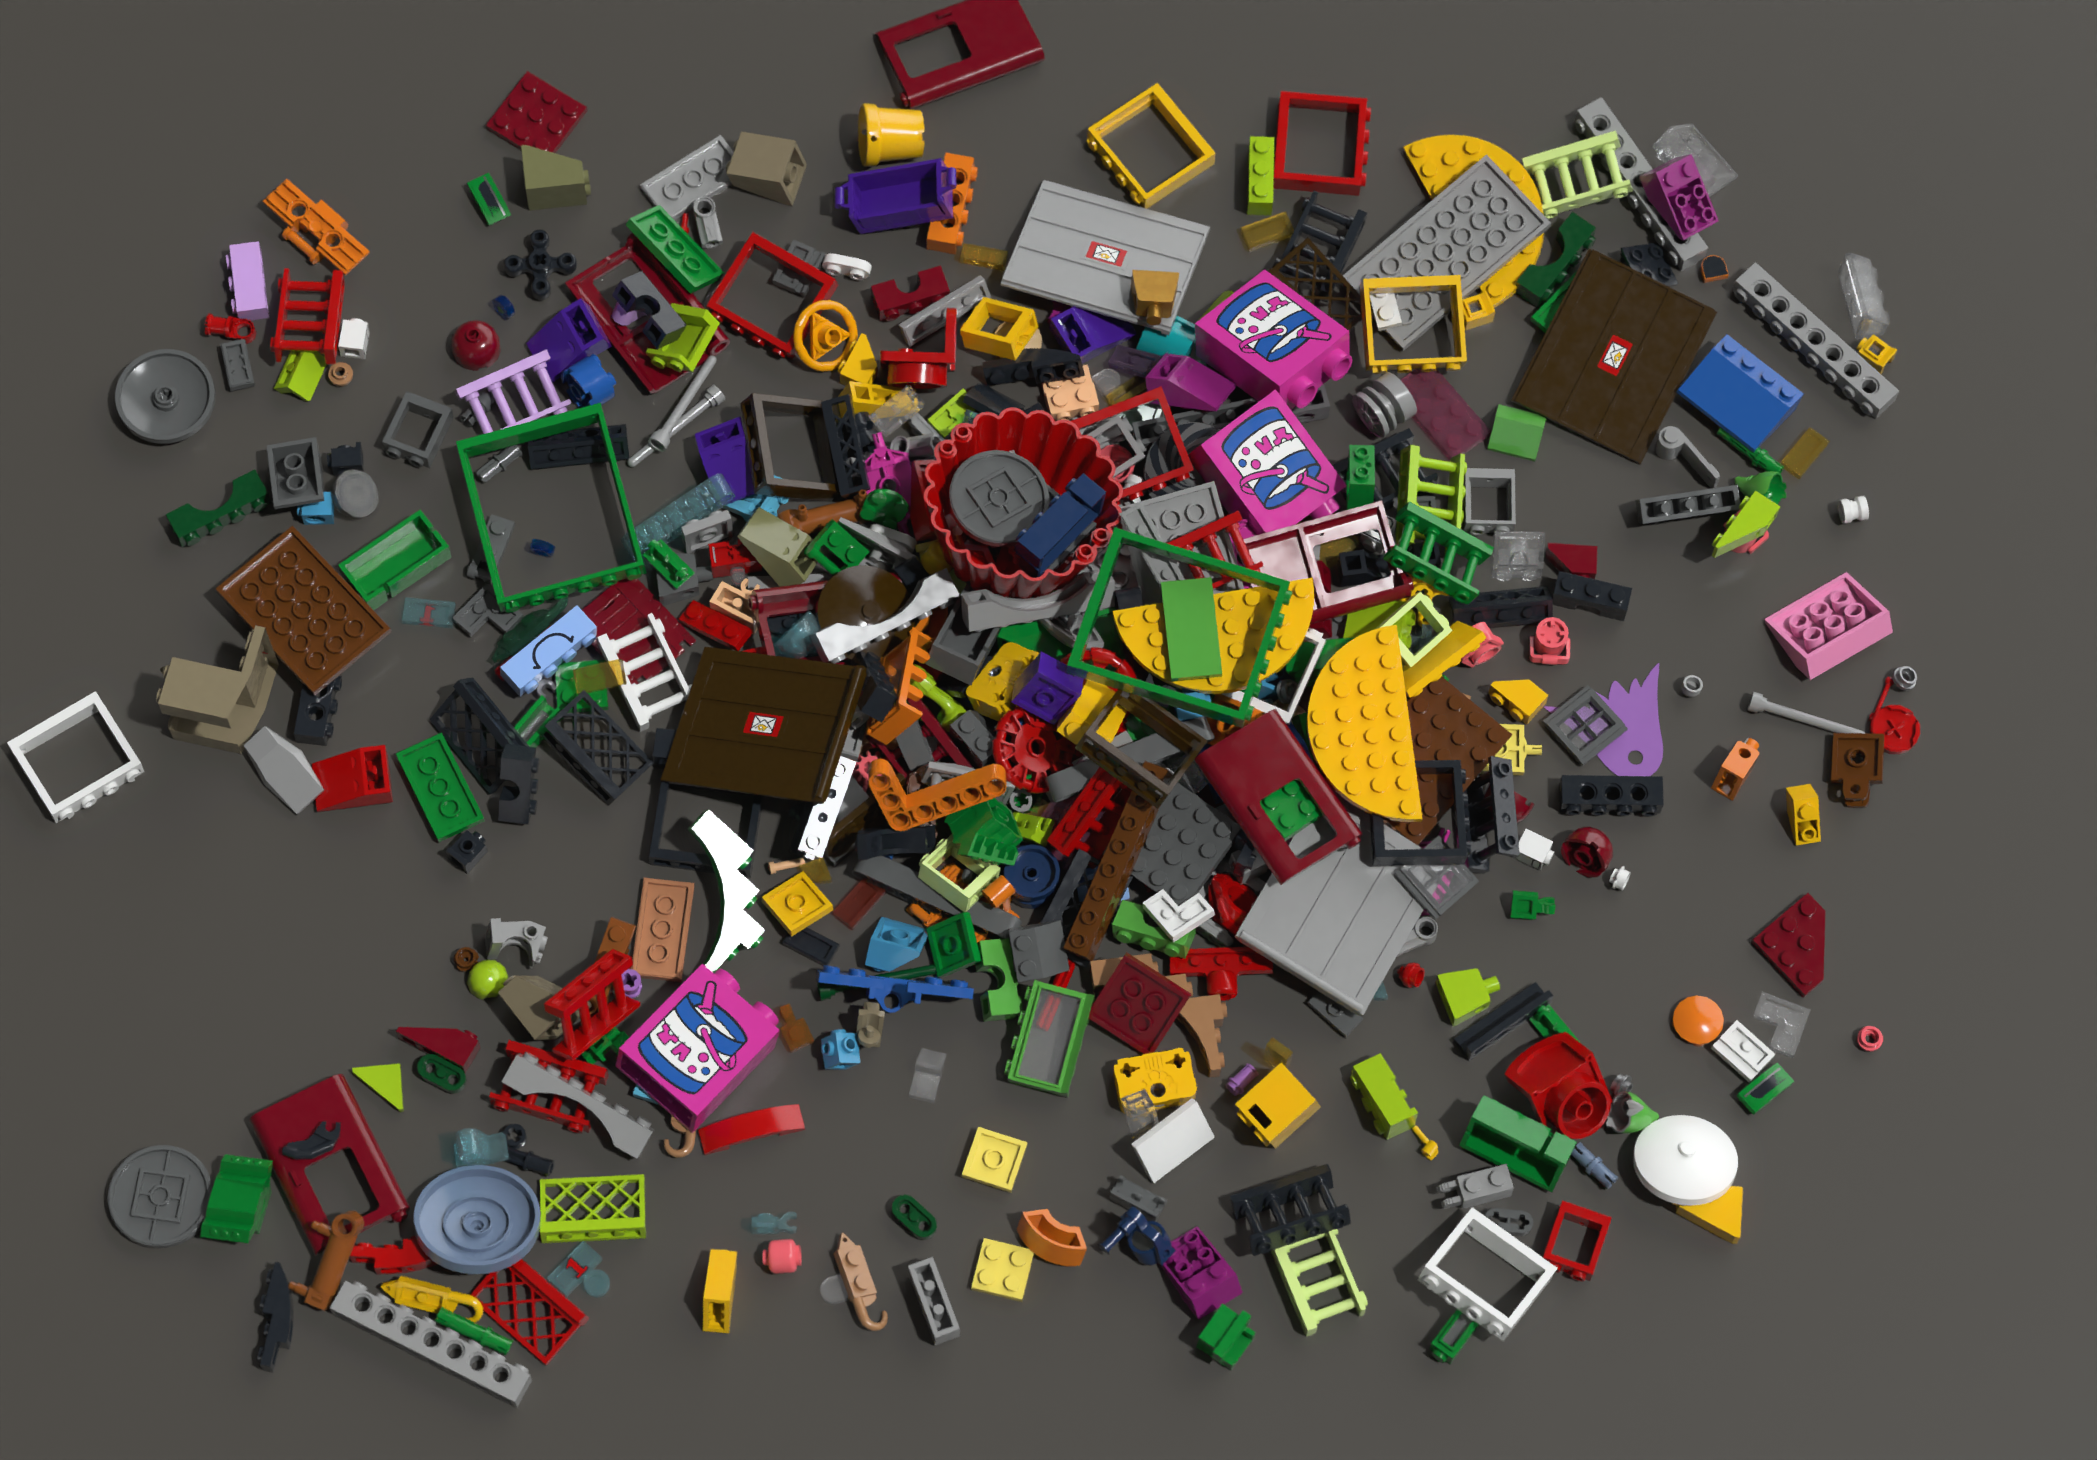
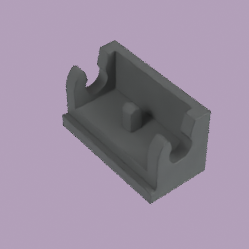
(1130, 1194)

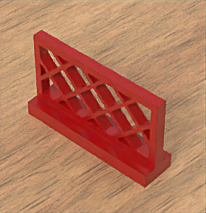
(547, 1293)

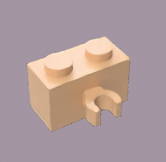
(734, 603)

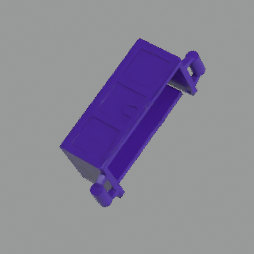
(899, 195)

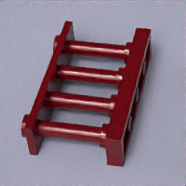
(929, 728)

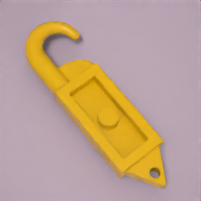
(429, 1296)

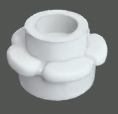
(1619, 878)

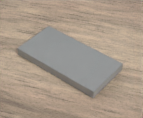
(690, 178)

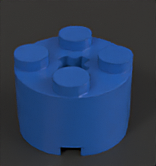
(588, 382)

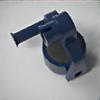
(1146, 1238)

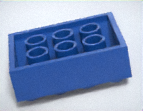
(1740, 393)

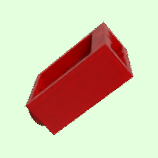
(1585, 1218)

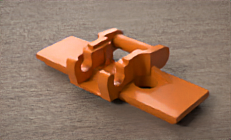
(321, 222)

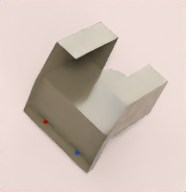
(216, 703)

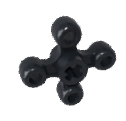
(545, 267)

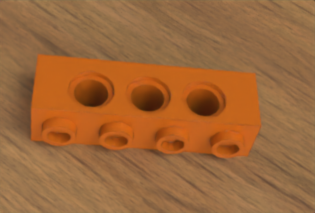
(947, 239)

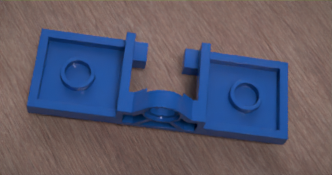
(904, 989)

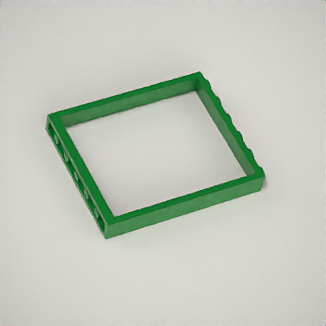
(532, 431)
(1157, 693)

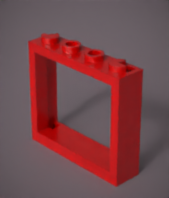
(1321, 183)
(785, 258)
(1160, 481)

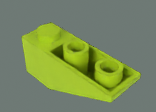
(1751, 522)

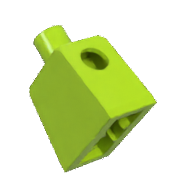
(1465, 993)

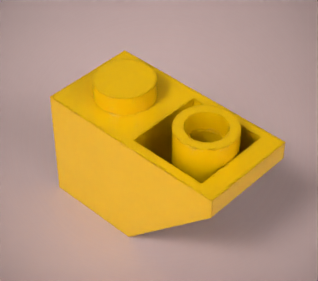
(860, 364)
(1519, 697)
(1803, 814)

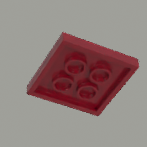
(536, 115)
(1138, 1004)

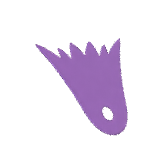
(1641, 717)

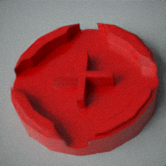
(1898, 726)

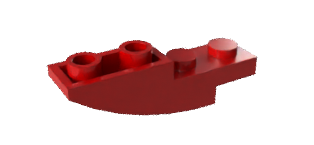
(391, 1258)

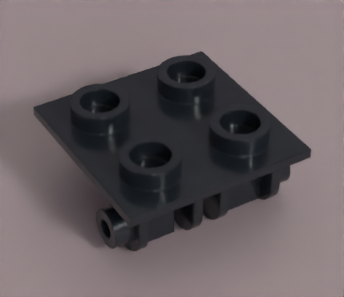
(1650, 261)

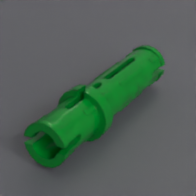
(1759, 457)
(468, 1328)

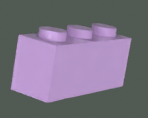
(247, 281)

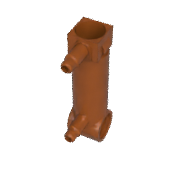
(816, 518)
(333, 1260)

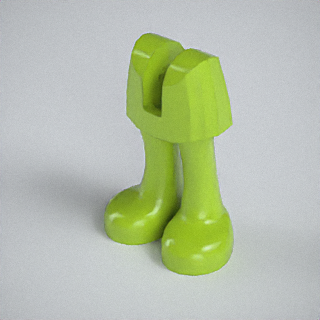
(951, 708)

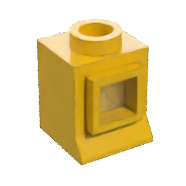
(1477, 311)
(1876, 352)

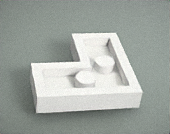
(1176, 919)

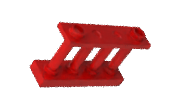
(329, 326)
(1208, 535)
(1084, 812)
(576, 997)
(589, 1072)

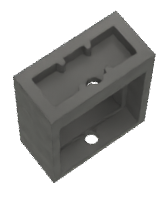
(428, 409)

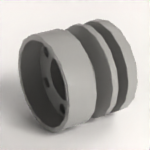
(1384, 404)

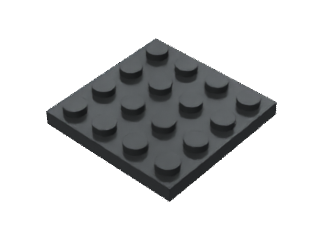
(1184, 845)

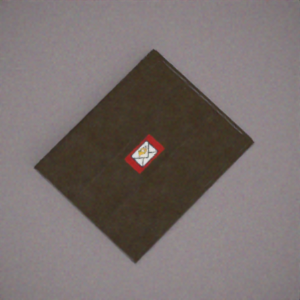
(1614, 356)

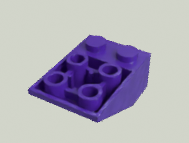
(1089, 332)
(569, 338)
(726, 453)

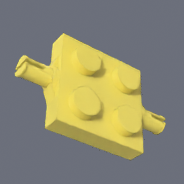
(1516, 749)

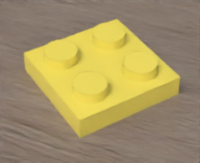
(994, 1159)
(1002, 1270)

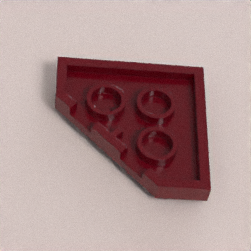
(1797, 944)

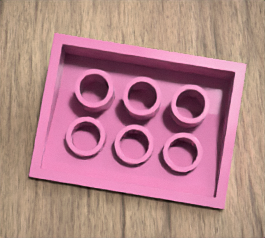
(1829, 625)

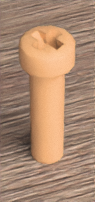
(773, 867)

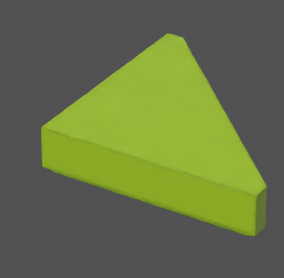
(385, 1081)

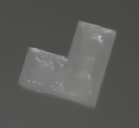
(1789, 1021)

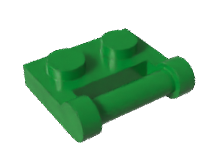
(838, 542)

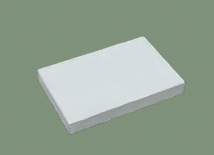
(1173, 1140)

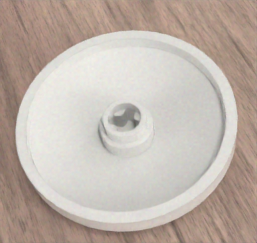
(1685, 1160)

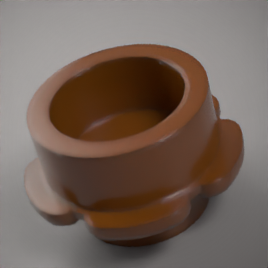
(465, 952)

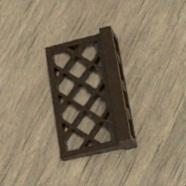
(1276, 273)
(844, 833)

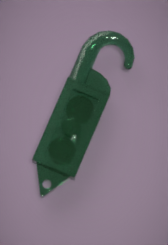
(527, 630)

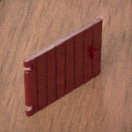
(625, 610)

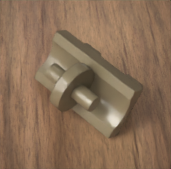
(870, 1025)

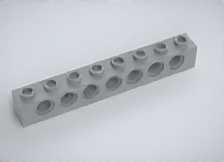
(1599, 115)
(1830, 344)
(509, 1391)

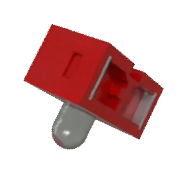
(732, 561)

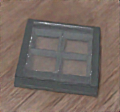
(1585, 725)
(1437, 885)

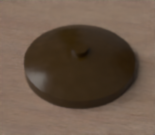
(863, 598)

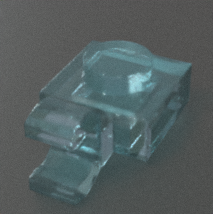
(767, 1224)

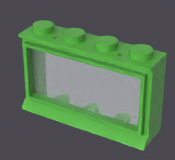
(1049, 1038)

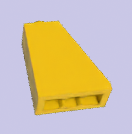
(1719, 1216)
(719, 1291)

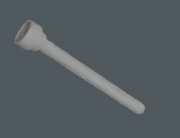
(711, 398)
(660, 439)
(1760, 703)

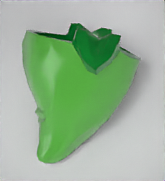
(1766, 483)

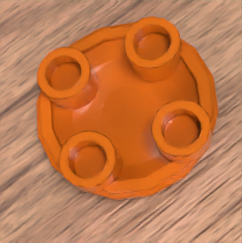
(1698, 1020)

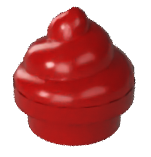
(1411, 974)

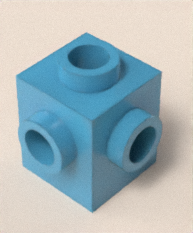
(840, 1050)

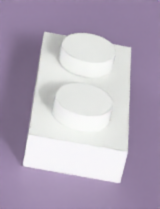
(1385, 310)

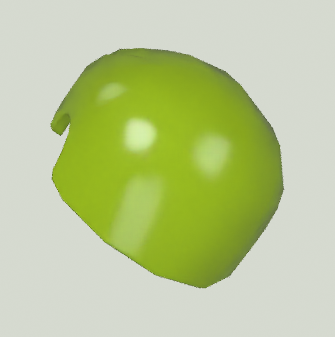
(486, 979)

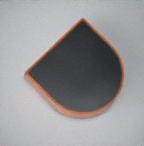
(1713, 269)

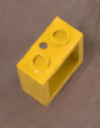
(1007, 347)

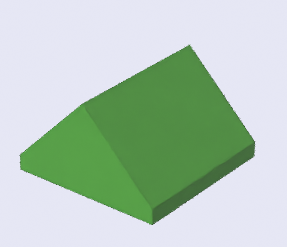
(1516, 433)

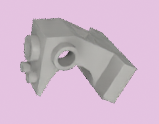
(501, 934)

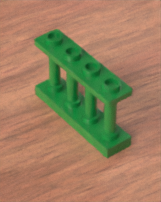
(1449, 536)

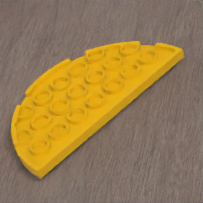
(1447, 157)
(1240, 627)
(1363, 727)

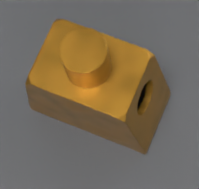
(1154, 294)

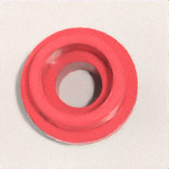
(1871, 1031)

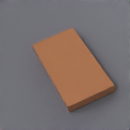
(663, 929)

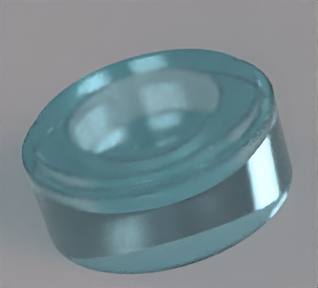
(596, 1283)

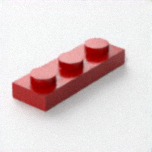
(715, 625)

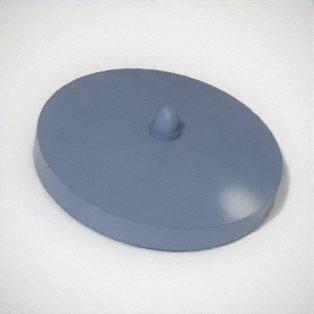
(477, 1219)

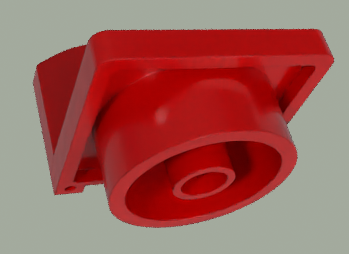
(923, 369)
(1562, 1085)

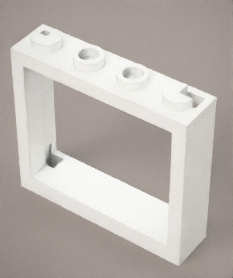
(1313, 637)
(59, 723)
(1504, 1246)

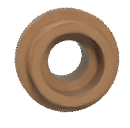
(340, 380)

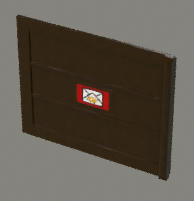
(764, 725)

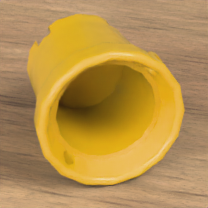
(890, 134)

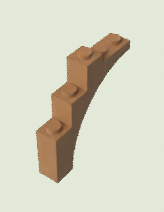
(1198, 1015)

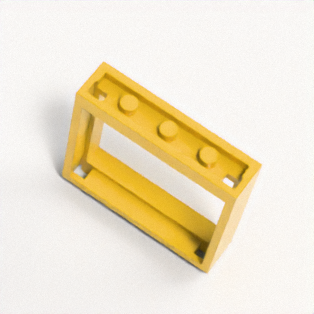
(1197, 144)
(1414, 284)

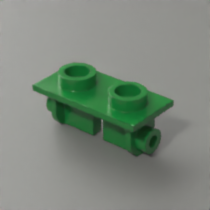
(668, 563)
(1549, 1023)

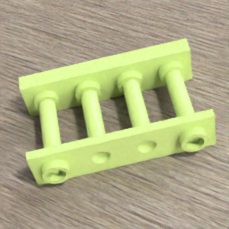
(1583, 152)
(1300, 1294)

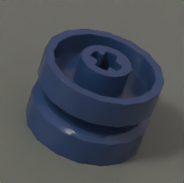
(1044, 880)

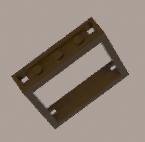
(759, 449)
(1125, 768)

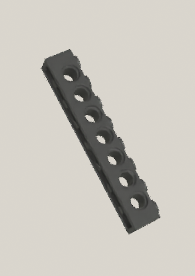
(1150, 429)

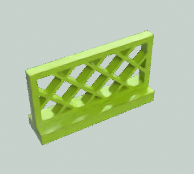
(589, 1228)

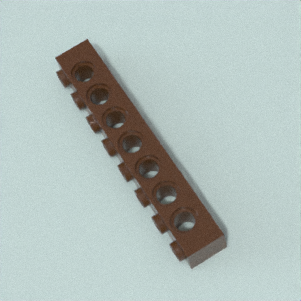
(1113, 872)

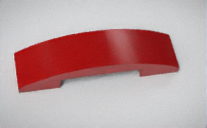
(751, 1126)

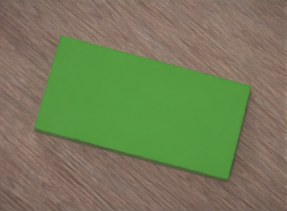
(1191, 629)

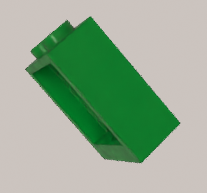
(1360, 476)

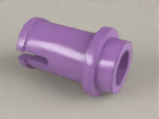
(1241, 1079)

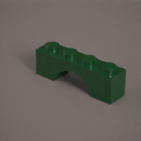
(1538, 281)
(193, 524)

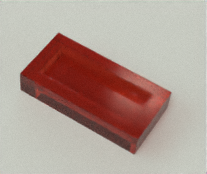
(858, 903)

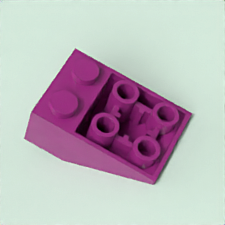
(1680, 196)
(1189, 383)
(1201, 1273)

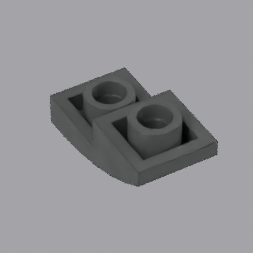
(914, 747)

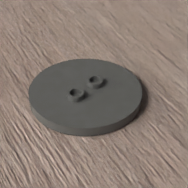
(997, 496)
(160, 1196)

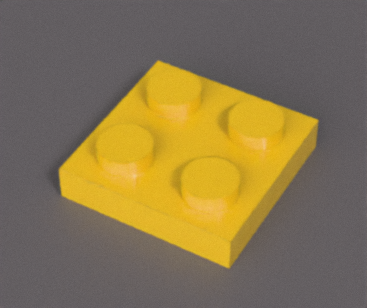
(797, 903)

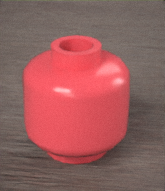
(782, 1256)

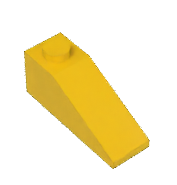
(867, 396)

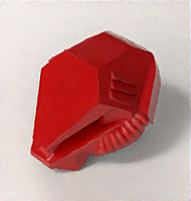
(1230, 910)

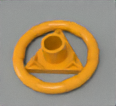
(824, 335)

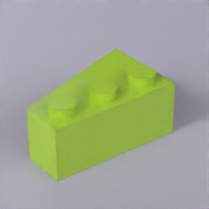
(1383, 1097)

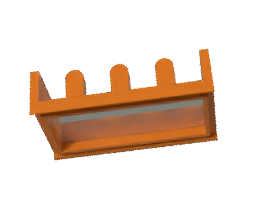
(900, 669)

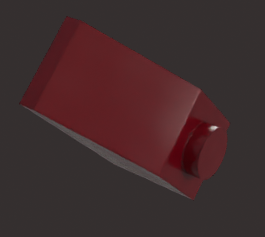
(1573, 558)

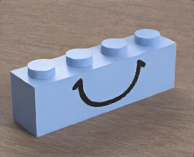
(548, 651)

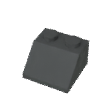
(1039, 950)

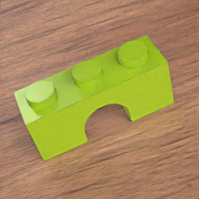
(1260, 175)

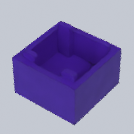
(1046, 688)

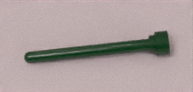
(827, 990)

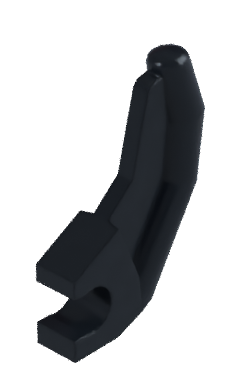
(318, 1144)

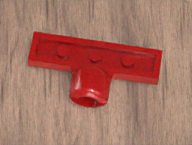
(1221, 967)

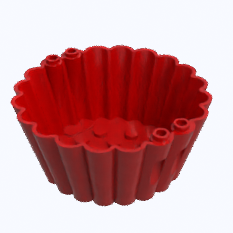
(1059, 456)

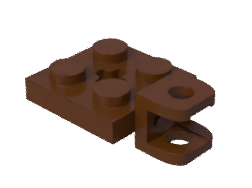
(1853, 776)

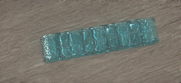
(695, 504)

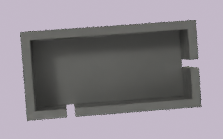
(957, 649)

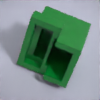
(1226, 1336)

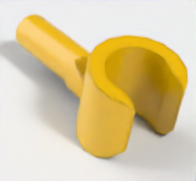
(1430, 1149)

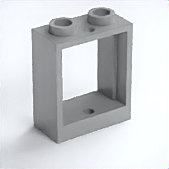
(1136, 445)
(1489, 478)

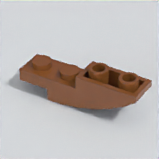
(616, 937)

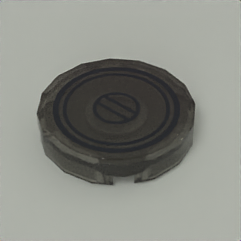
(355, 494)

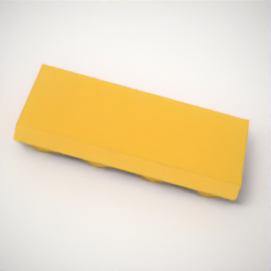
(1441, 657)

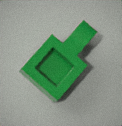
(1527, 905)

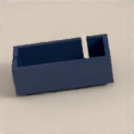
(1058, 526)

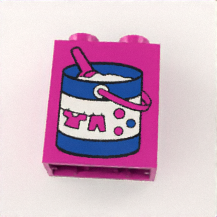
(1272, 341)
(1269, 468)
(699, 1046)

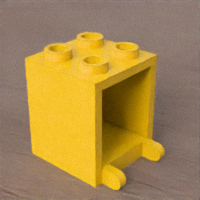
(1282, 1101)

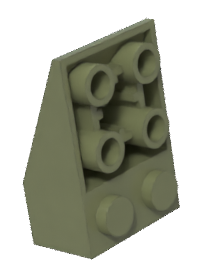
(778, 547)

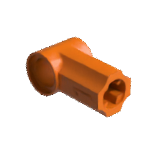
(999, 893)

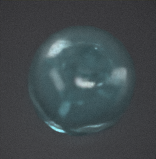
(797, 641)

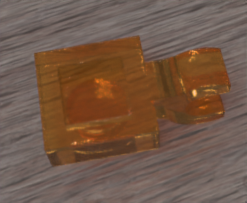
(794, 1032)

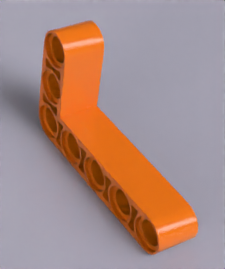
(932, 796)

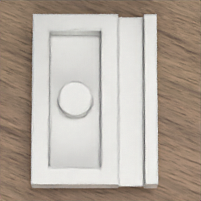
(1743, 1051)

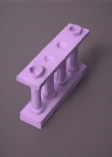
(515, 374)

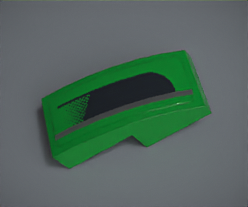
(489, 199)
(1765, 1088)

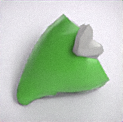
(1629, 1113)

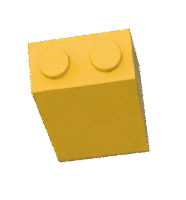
(1086, 710)

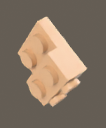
(1071, 397)

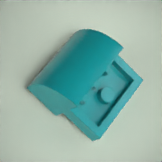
(1178, 342)

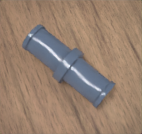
(1594, 1166)

